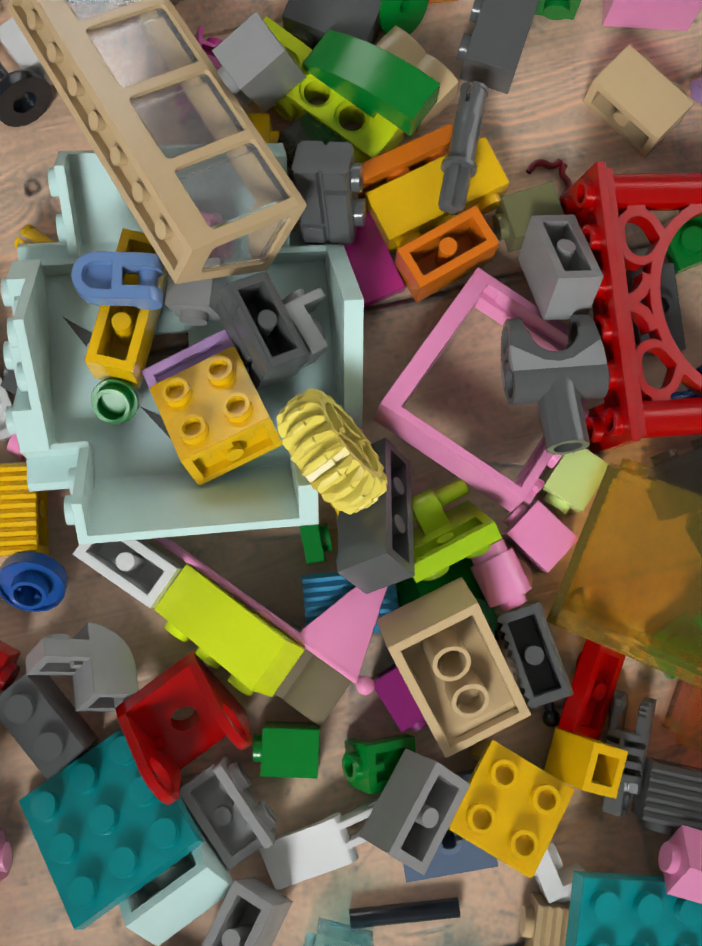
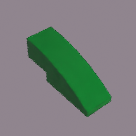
(373, 79)

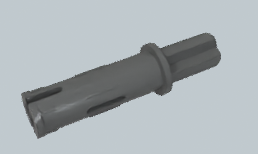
(460, 164)

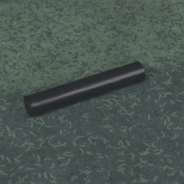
(404, 913)

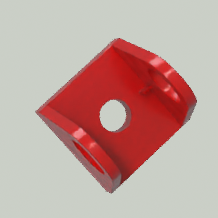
(168, 744)

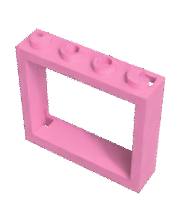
(499, 304)

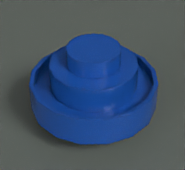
(32, 581)

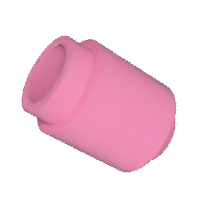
(501, 577)

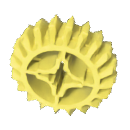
(331, 451)

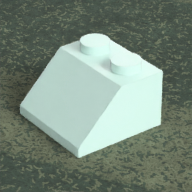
(178, 894)

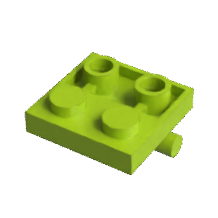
(449, 535)

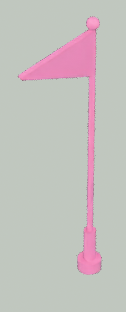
(336, 636)

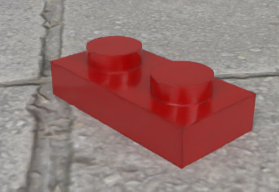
(593, 690)

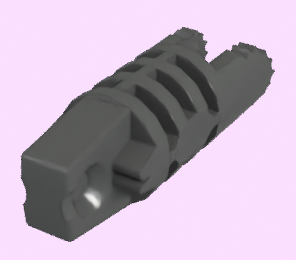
(634, 742)

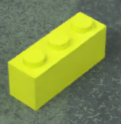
(228, 633)

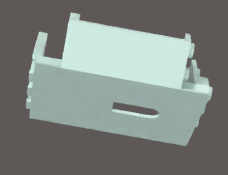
(128, 473)

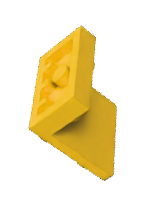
(215, 416)
(510, 807)

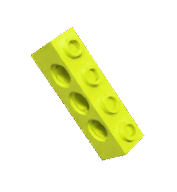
(369, 141)

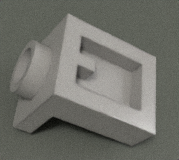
(299, 307)

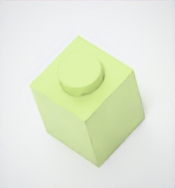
(572, 482)

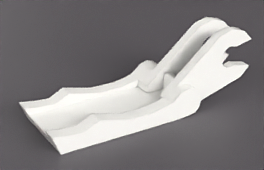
(315, 848)

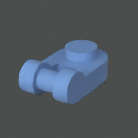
(101, 275)

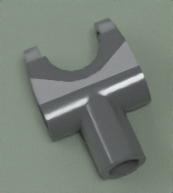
(556, 379)

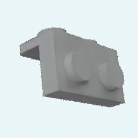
(229, 811)

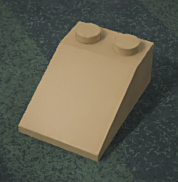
(453, 667)

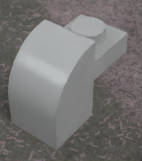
(96, 660)

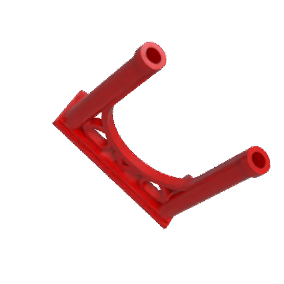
(602, 208)

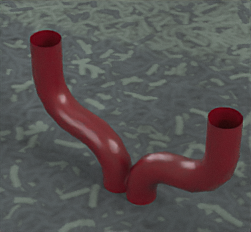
(559, 163)

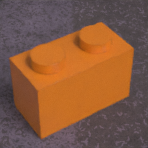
(446, 253)

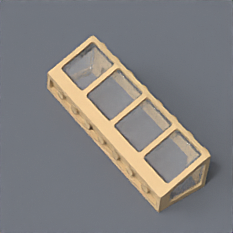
(166, 132)

